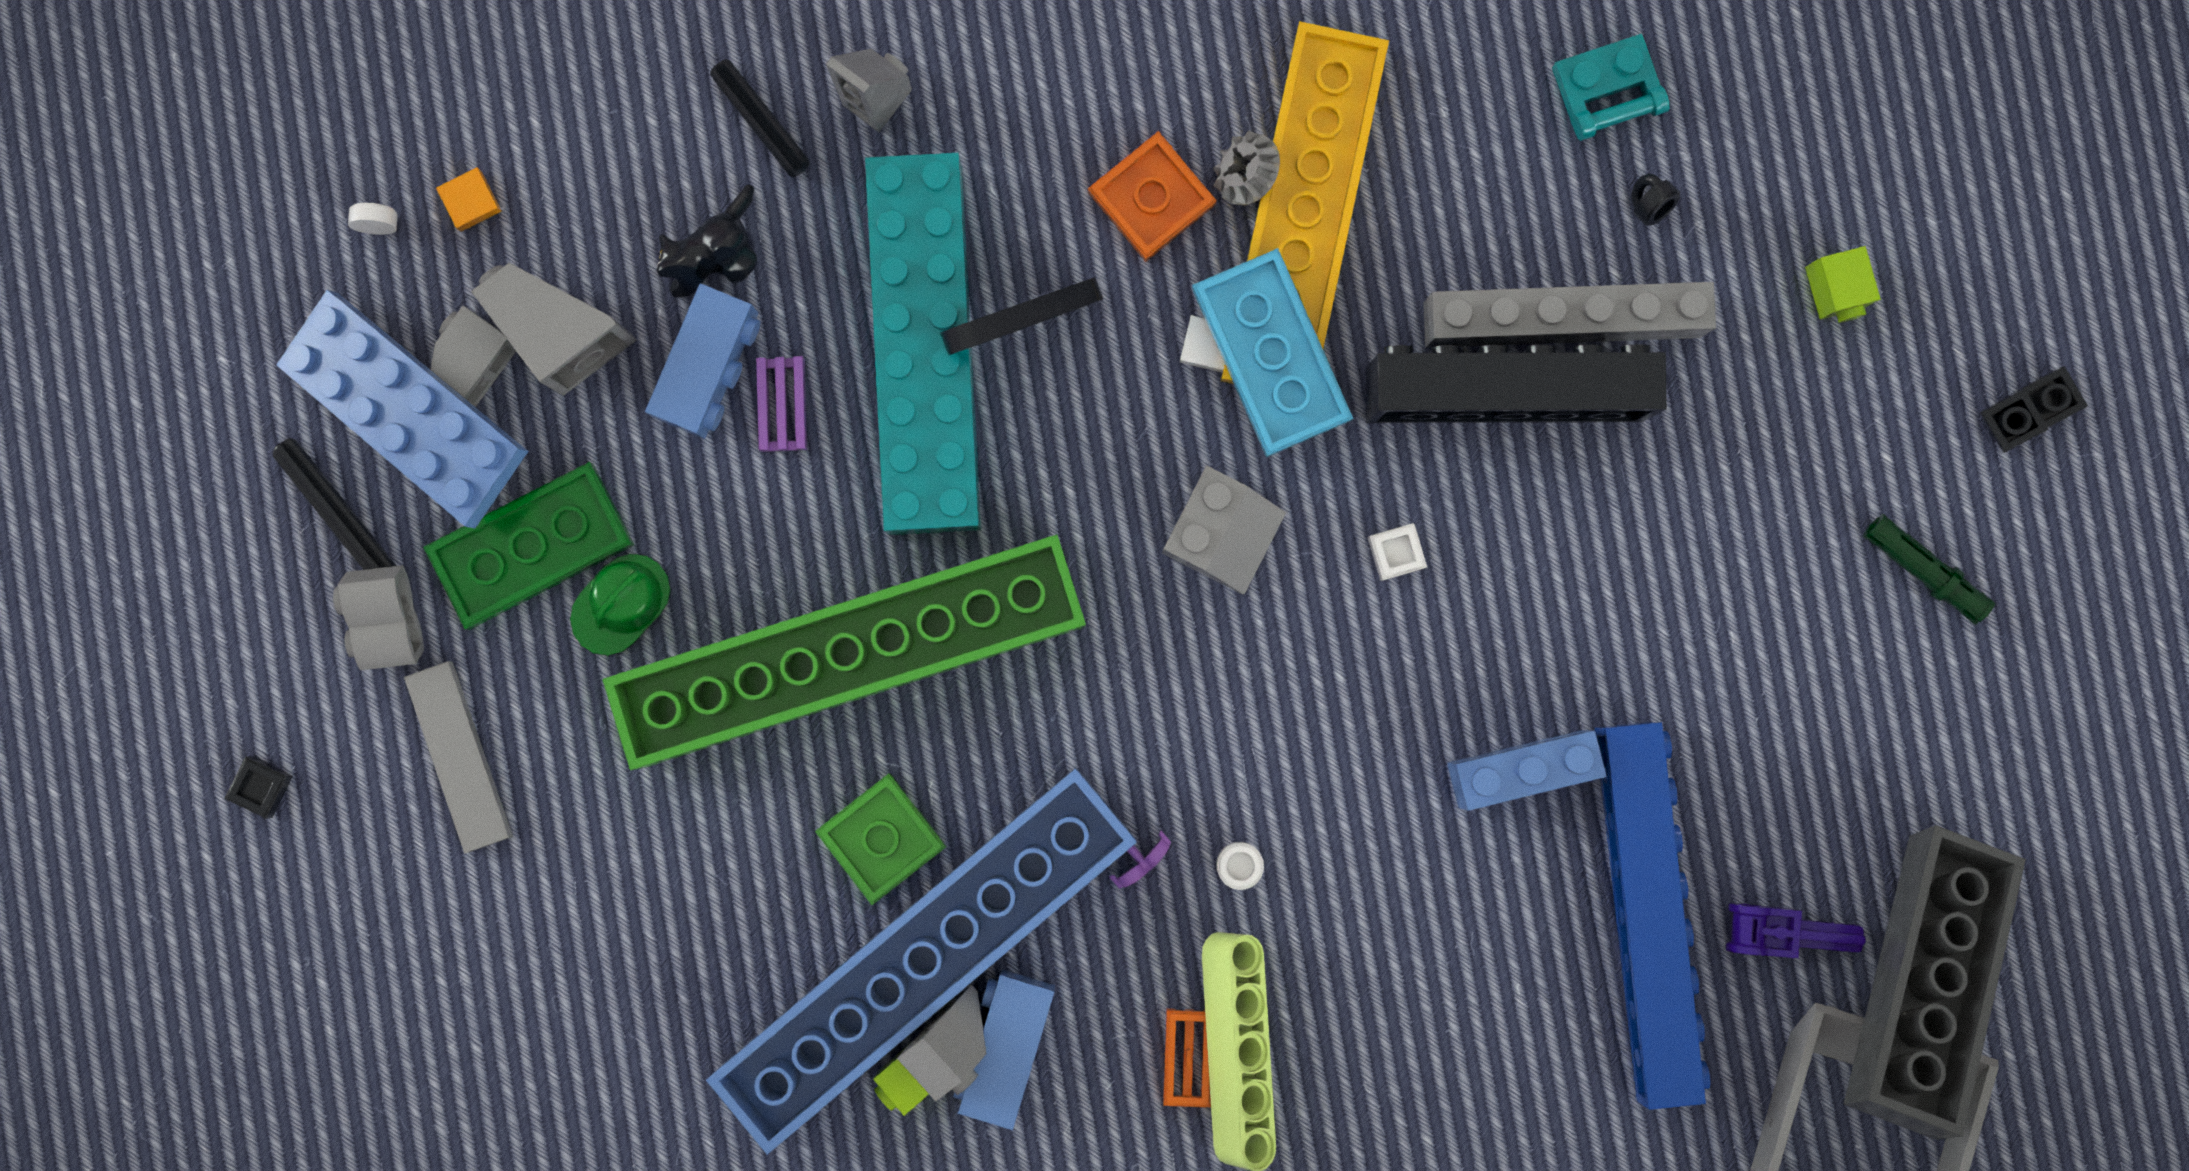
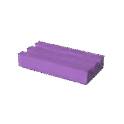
(780, 365)

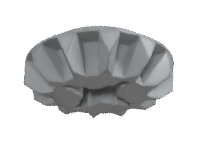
(1260, 171)

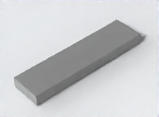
(458, 757)

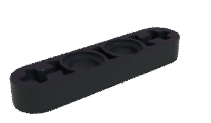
(1021, 316)

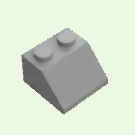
(1224, 530)

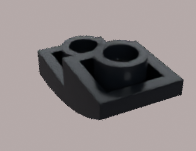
(2033, 409)

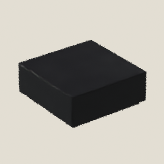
(258, 787)

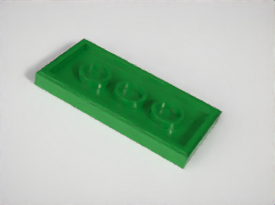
(529, 546)

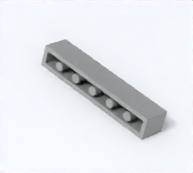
(1569, 314)

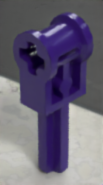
(1782, 932)

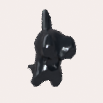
(714, 247)

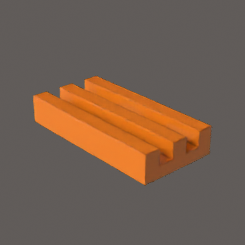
(1186, 1099)

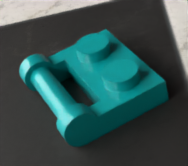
(1605, 73)

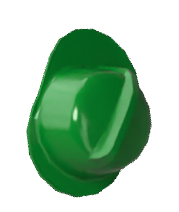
(619, 604)

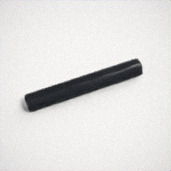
(330, 505)

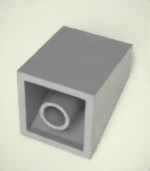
(549, 328)

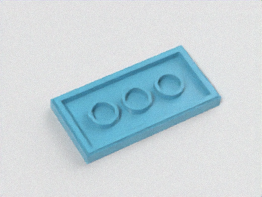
(1272, 352)

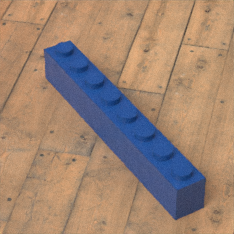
(1651, 916)

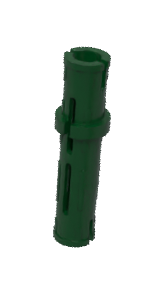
(1941, 579)

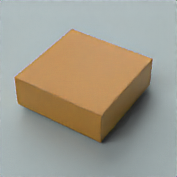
(468, 199)

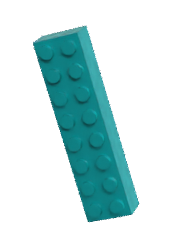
(921, 390)

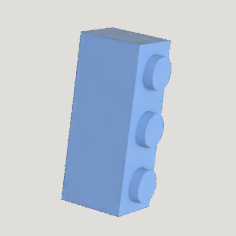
(704, 361)
(1526, 769)
(1011, 1042)

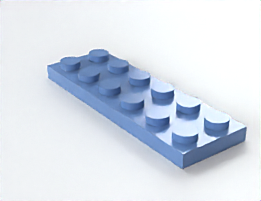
(402, 409)

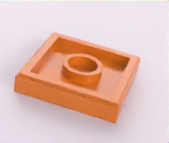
(1152, 196)

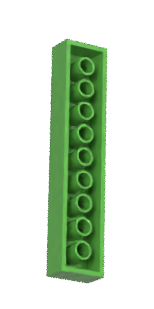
(844, 653)

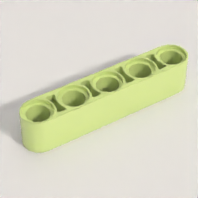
(1238, 1050)

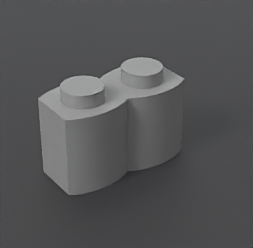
(379, 617)

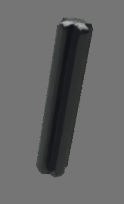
(759, 118)

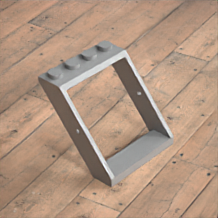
(1837, 1036)

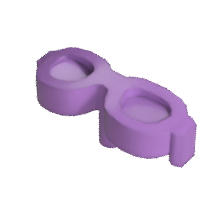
(1144, 864)

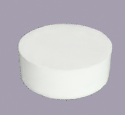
(372, 218)
(1240, 865)

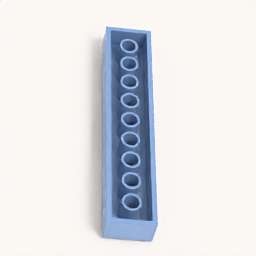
(921, 960)

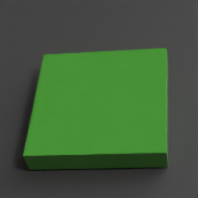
(880, 838)

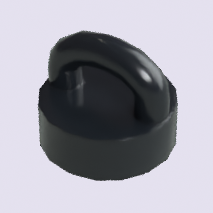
(1656, 202)

